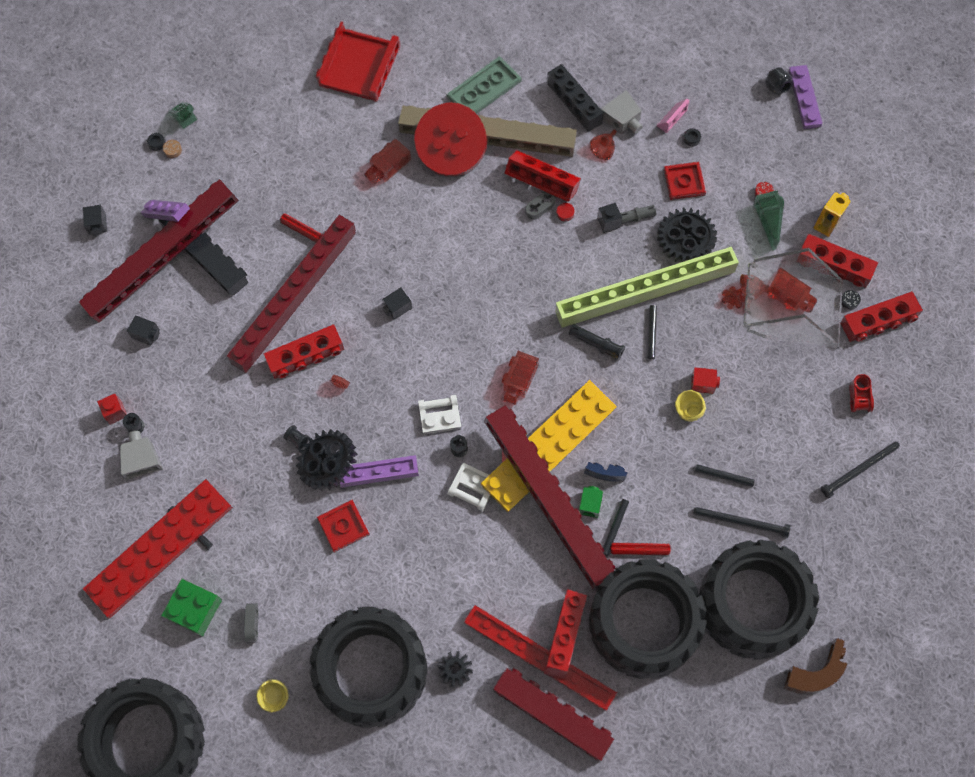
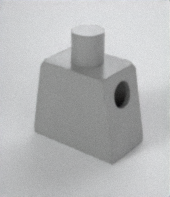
(623, 113)
(138, 457)

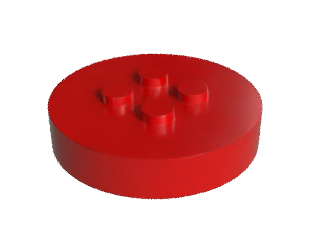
(450, 139)

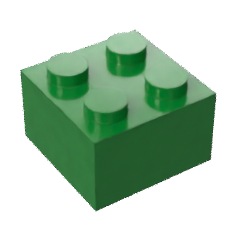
(192, 607)

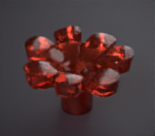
(733, 297)

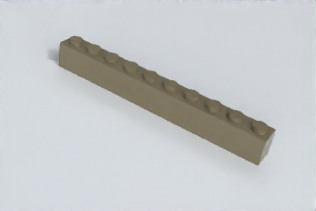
(508, 133)

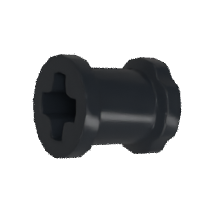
(131, 418)
(291, 432)
(455, 441)

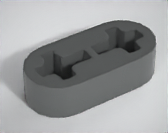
(542, 206)
(251, 622)

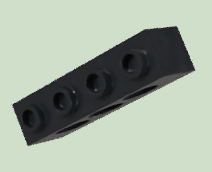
(575, 98)

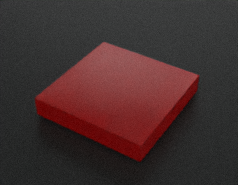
(684, 180)
(343, 526)

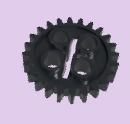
(686, 235)
(322, 456)

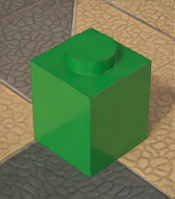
(591, 501)

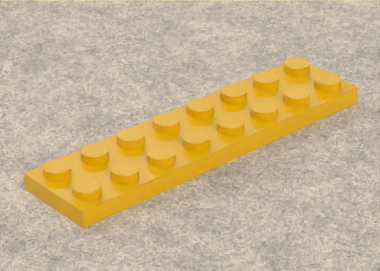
(553, 440)

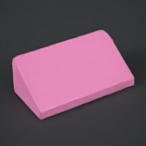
(673, 115)

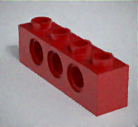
(542, 175)
(846, 259)
(905, 303)
(307, 343)
(565, 634)

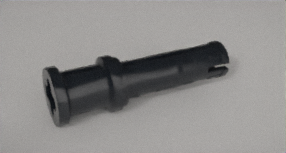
(605, 345)

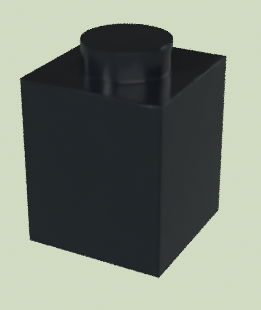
(609, 217)
(94, 219)
(396, 303)
(143, 330)

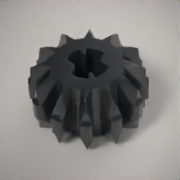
(459, 674)

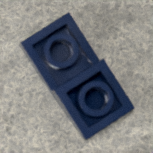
(613, 473)

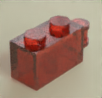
(388, 161)
(790, 291)
(519, 376)

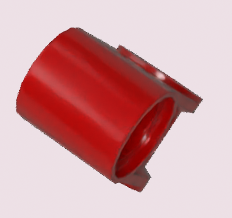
(861, 397)

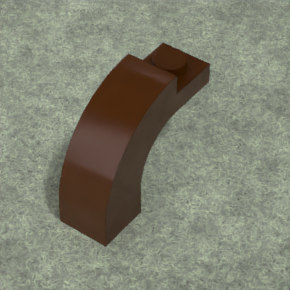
(810, 682)

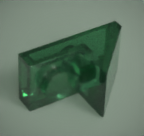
(183, 114)

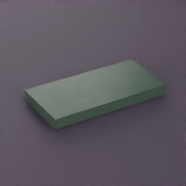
(485, 86)

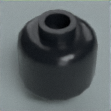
(779, 80)

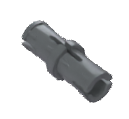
(638, 214)

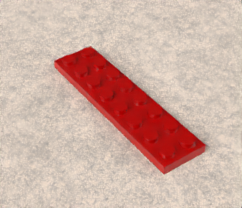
(157, 548)

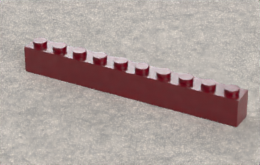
(158, 251)
(291, 294)
(549, 496)

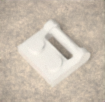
(442, 420)
(470, 478)

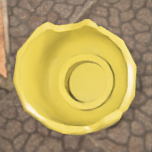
(690, 405)
(272, 695)

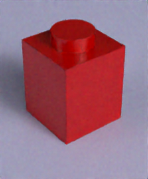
(704, 380)
(112, 408)

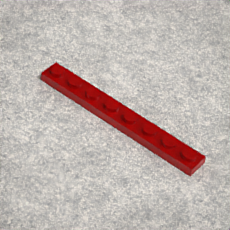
(537, 657)

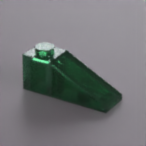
(770, 212)

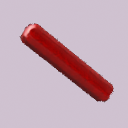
(300, 227)
(640, 548)

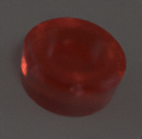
(339, 382)

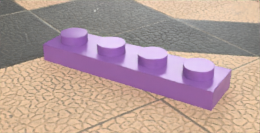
(805, 97)
(164, 210)
(381, 471)

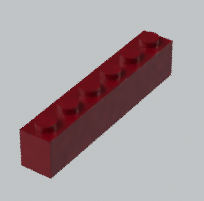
(553, 714)

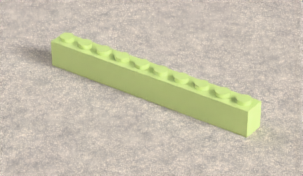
(646, 287)

